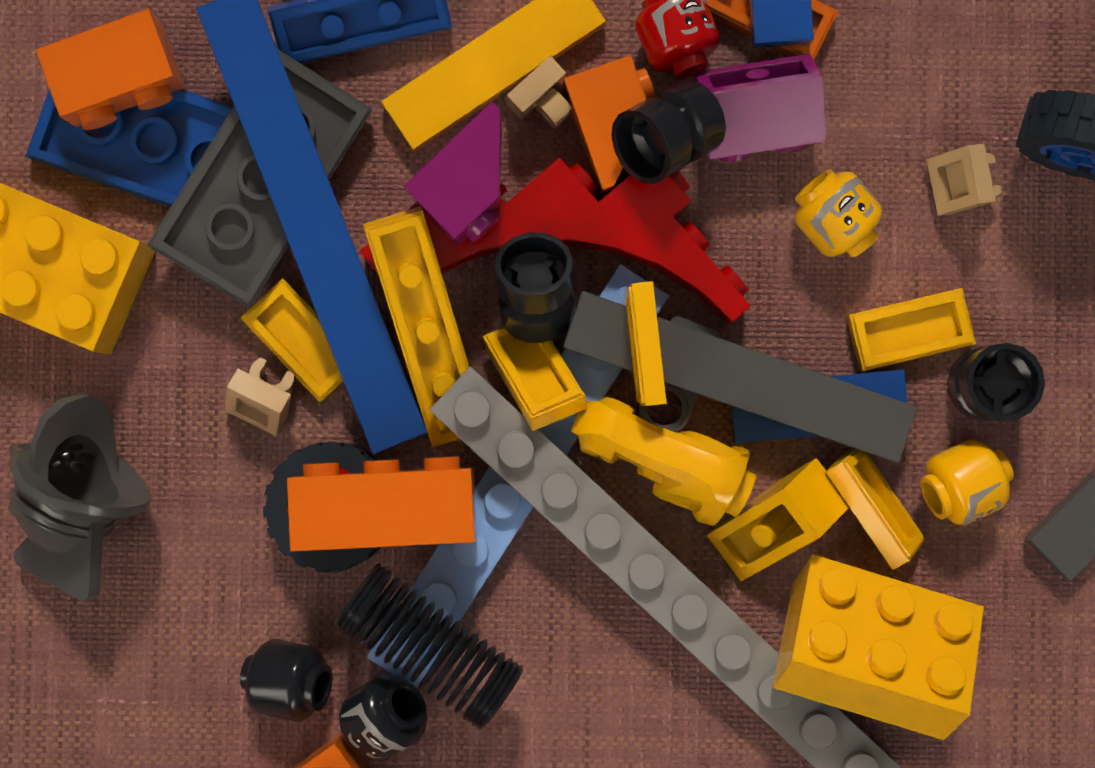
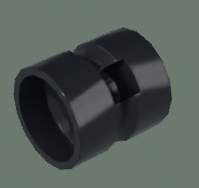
(668, 131)
(535, 287)
(996, 382)

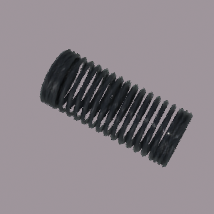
(364, 608)

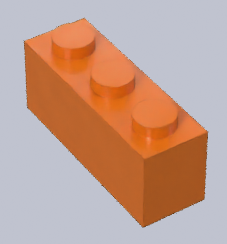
(381, 505)

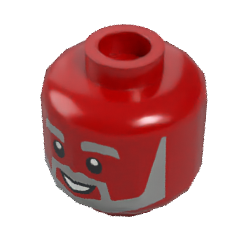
(677, 35)

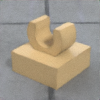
(540, 92)
(962, 179)
(257, 400)

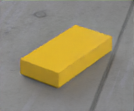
(910, 329)
(296, 338)
(645, 344)
(535, 378)
(876, 507)

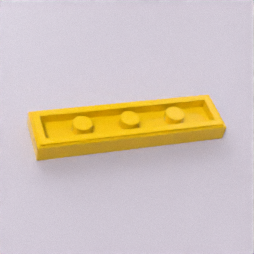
(489, 67)
(419, 310)

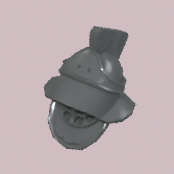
(71, 494)

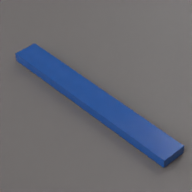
(312, 221)

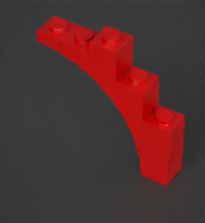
(630, 221)

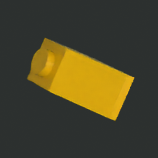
(779, 520)

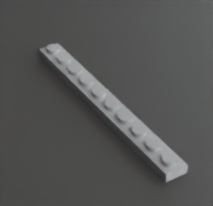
(648, 573)

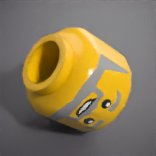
(838, 214)
(967, 482)

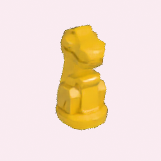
(683, 465)

